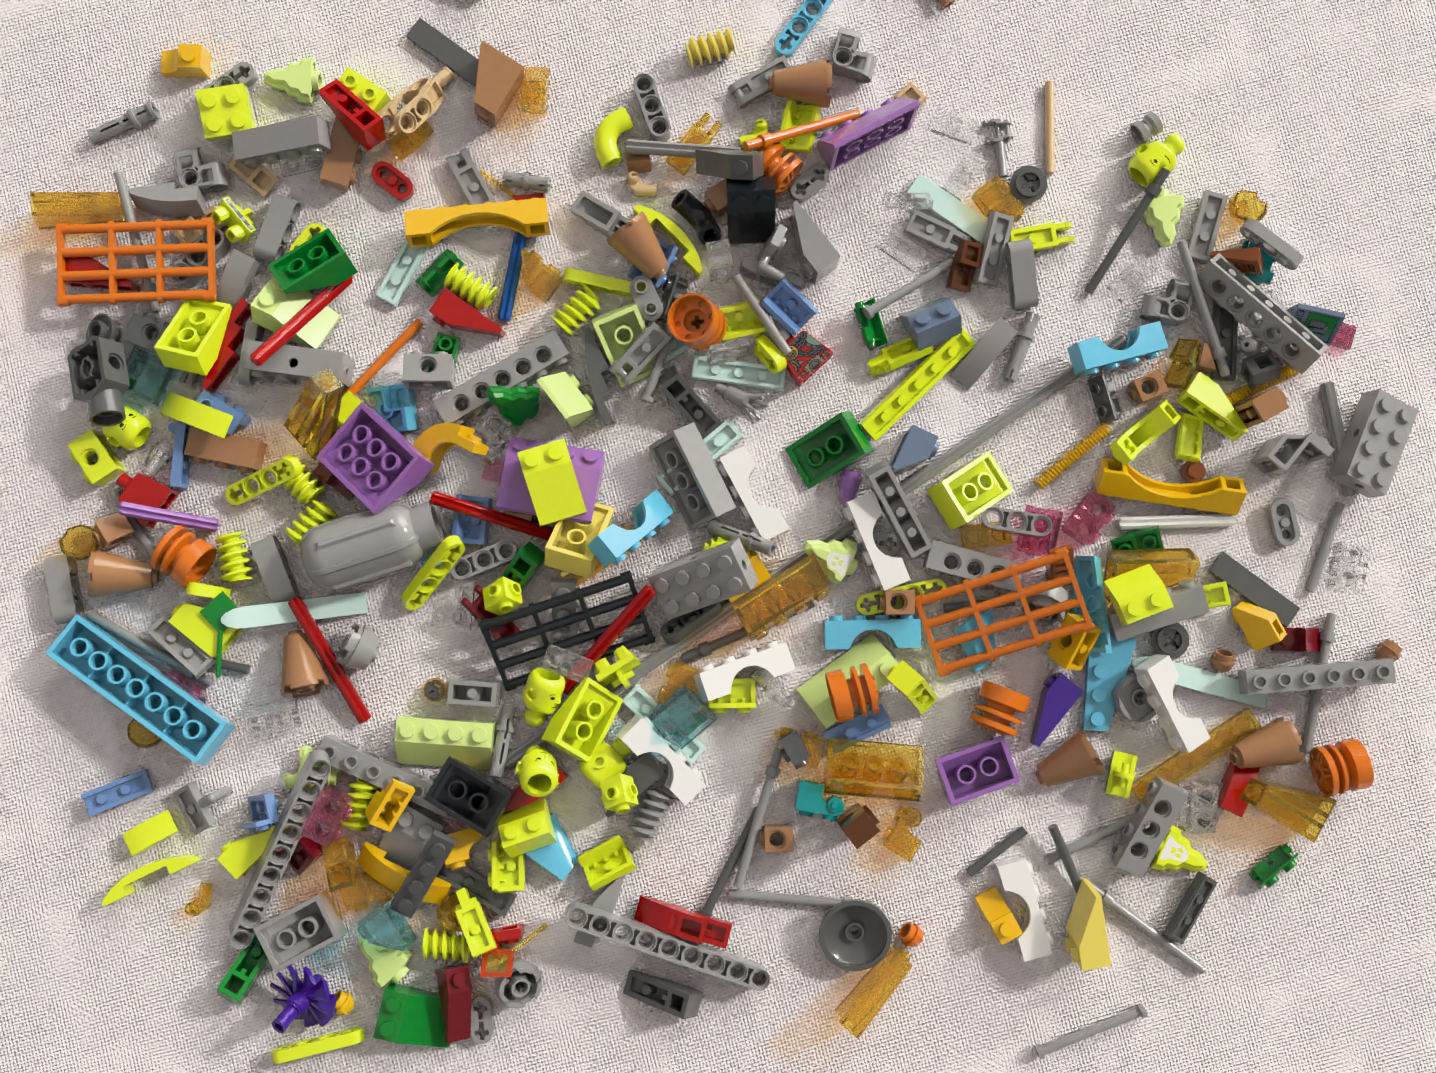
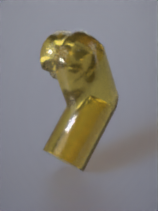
(202, 902)

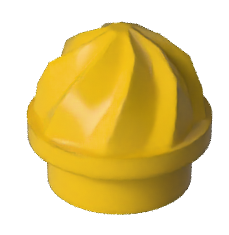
(344, 1003)

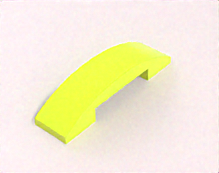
(691, 257)
(196, 414)
(124, 886)

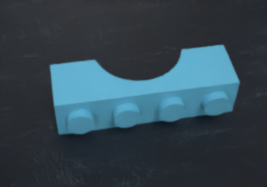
(1093, 354)
(614, 541)
(902, 632)

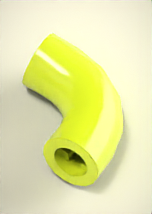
(606, 137)

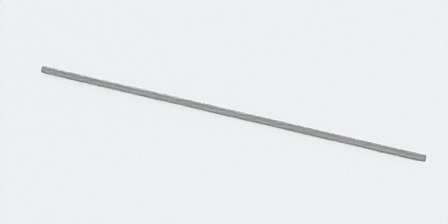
(847, 527)

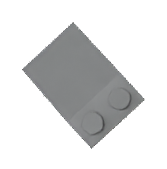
(814, 250)
(410, 835)
(300, 931)

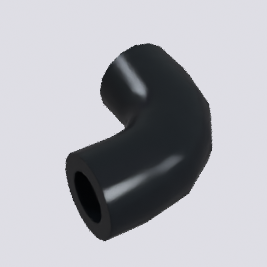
(697, 216)

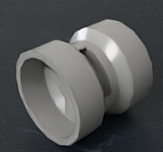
(1149, 126)

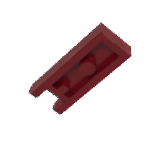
(478, 611)

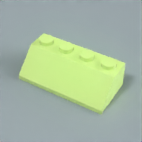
(866, 651)
(435, 739)

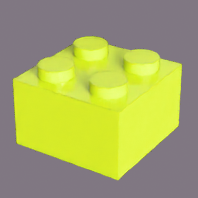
(225, 111)

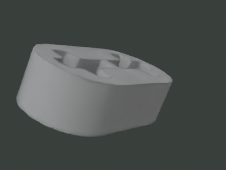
(806, 179)
(883, 537)
(487, 1019)

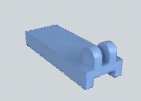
(180, 462)
(860, 727)
(118, 792)

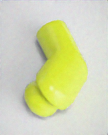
(760, 128)

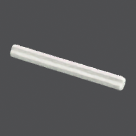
(1176, 521)

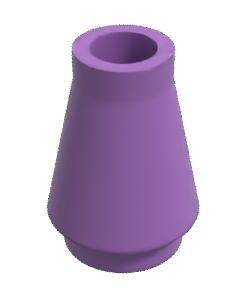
(849, 485)

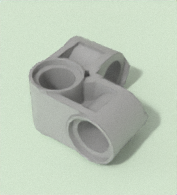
(859, 64)
(210, 177)
(1177, 297)

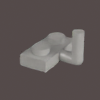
(769, 251)
(196, 807)

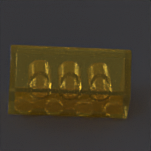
(781, 598)
(874, 769)

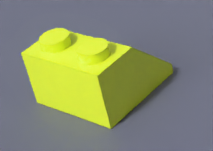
(1137, 594)
(526, 828)

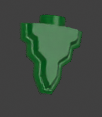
(515, 403)

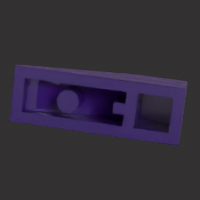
(1053, 704)

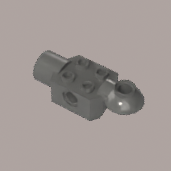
(100, 372)

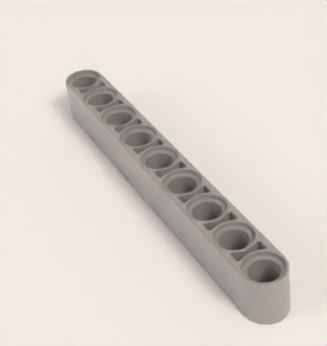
(279, 839)
(676, 954)

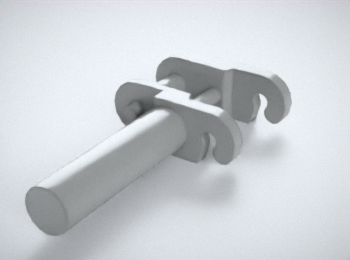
(999, 144)

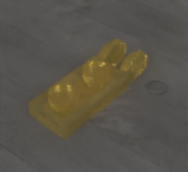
(694, 136)

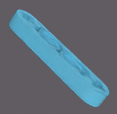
(804, 18)

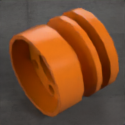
(781, 168)
(688, 314)
(183, 556)
(852, 692)
(1000, 708)
(1341, 767)

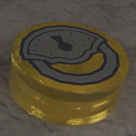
(435, 689)

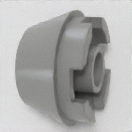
(1046, 599)
(358, 648)
(521, 987)

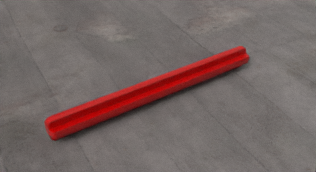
(297, 322)
(490, 515)
(615, 629)
(328, 658)

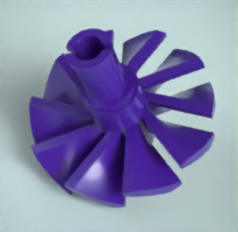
(305, 1000)

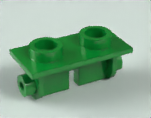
(434, 276)
(872, 329)
(1281, 861)

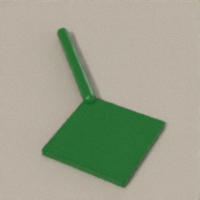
(213, 614)

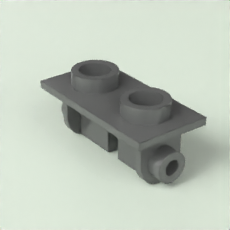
(670, 287)
(1106, 408)

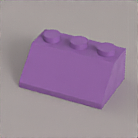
(976, 770)

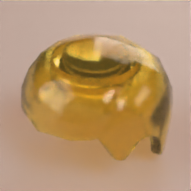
(1246, 205)
(78, 542)
(141, 736)
(446, 913)

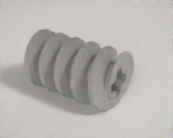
(649, 815)

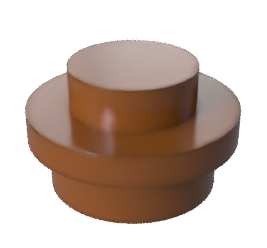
(1193, 472)

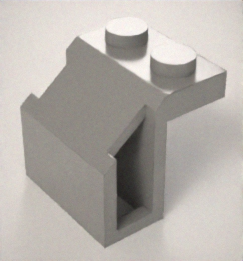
(1310, 447)

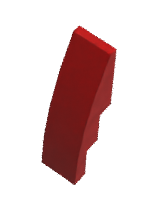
(227, 356)

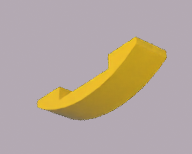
(392, 875)

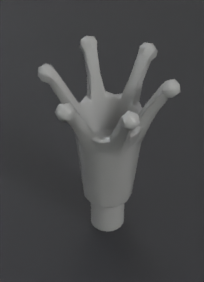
(1250, 346)
(743, 399)

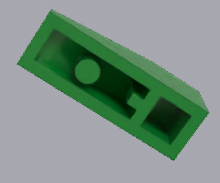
(525, 565)
(243, 973)

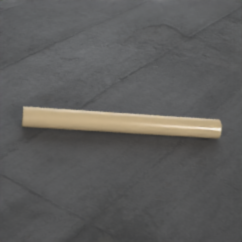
(1049, 128)

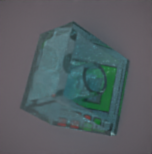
(148, 375)
(682, 717)
(386, 928)

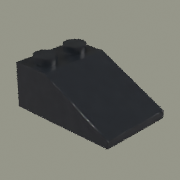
(750, 210)
(470, 796)

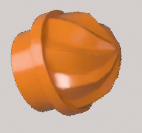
(910, 934)

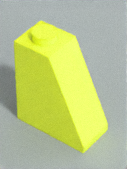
(194, 626)

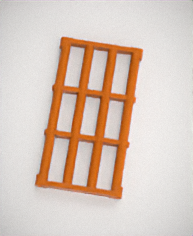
(113, 251)
(1020, 594)

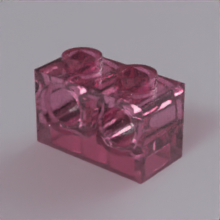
(1084, 514)
(324, 814)

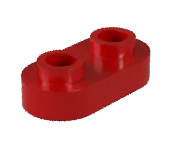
(393, 182)

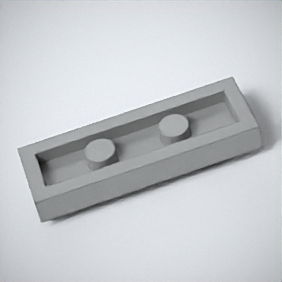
(1206, 225)
(994, 241)
(180, 647)

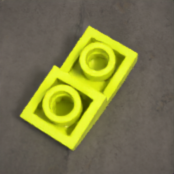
(149, 833)

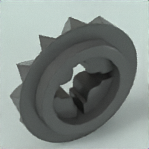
(1029, 174)
(1180, 640)

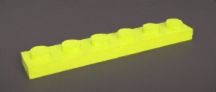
(916, 385)

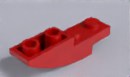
(682, 922)

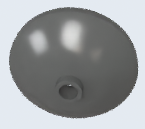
(860, 948)

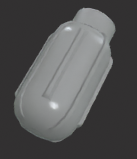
(369, 544)

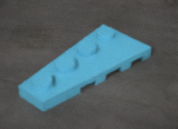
(1090, 581)
(1101, 677)

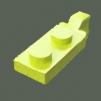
(896, 356)
(474, 924)

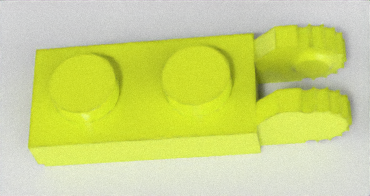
(1043, 235)

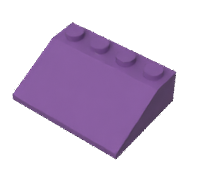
(867, 132)
(374, 459)
(513, 488)

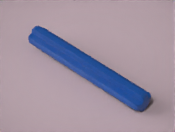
(512, 278)

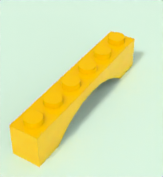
(430, 226)
(1216, 494)

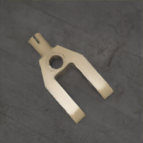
(423, 94)

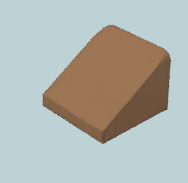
(638, 163)
(1205, 361)

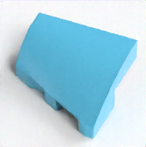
(396, 406)
(976, 646)
(556, 857)

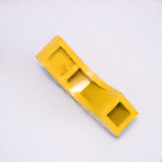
(444, 436)

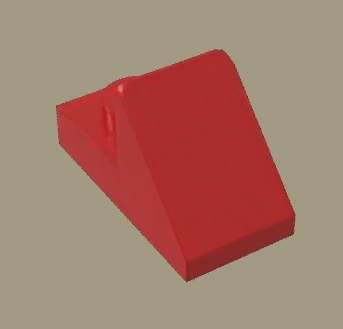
(509, 934)

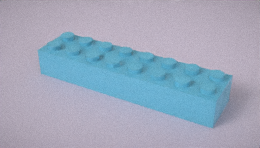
(140, 690)

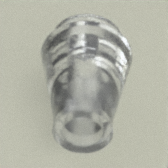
(157, 459)

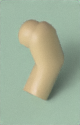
(638, 187)

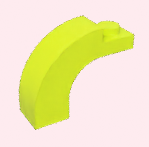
(1143, 432)

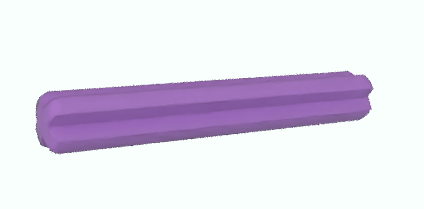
(168, 516)

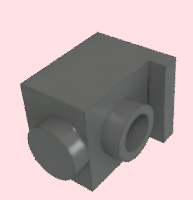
(1260, 368)
(793, 749)

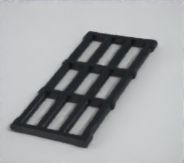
(542, 629)

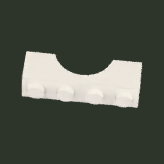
(738, 467)
(887, 570)
(1158, 678)
(717, 681)
(680, 779)
(1015, 876)

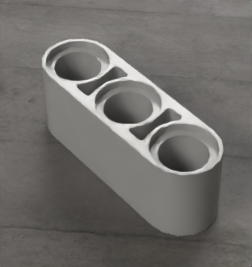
(649, 98)
(277, 228)
(190, 259)
(1021, 274)
(1027, 518)
(473, 563)
(275, 569)
(63, 588)

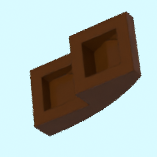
(965, 261)

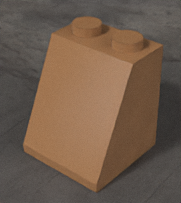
(495, 84)

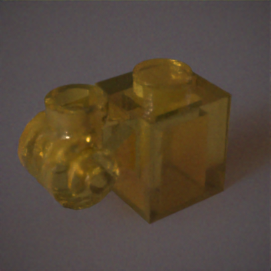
(898, 838)

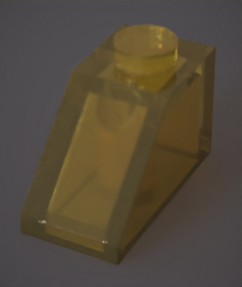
(535, 90)

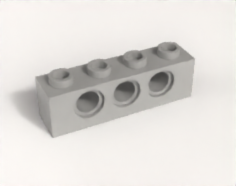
(897, 509)
(935, 565)
(1149, 839)

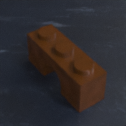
(859, 824)

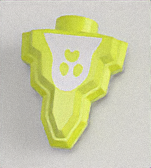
(1177, 854)

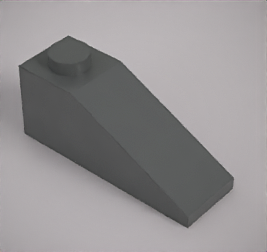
(730, 163)
(688, 401)
(645, 771)
(663, 994)

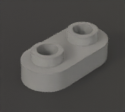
(646, 298)
(1285, 522)

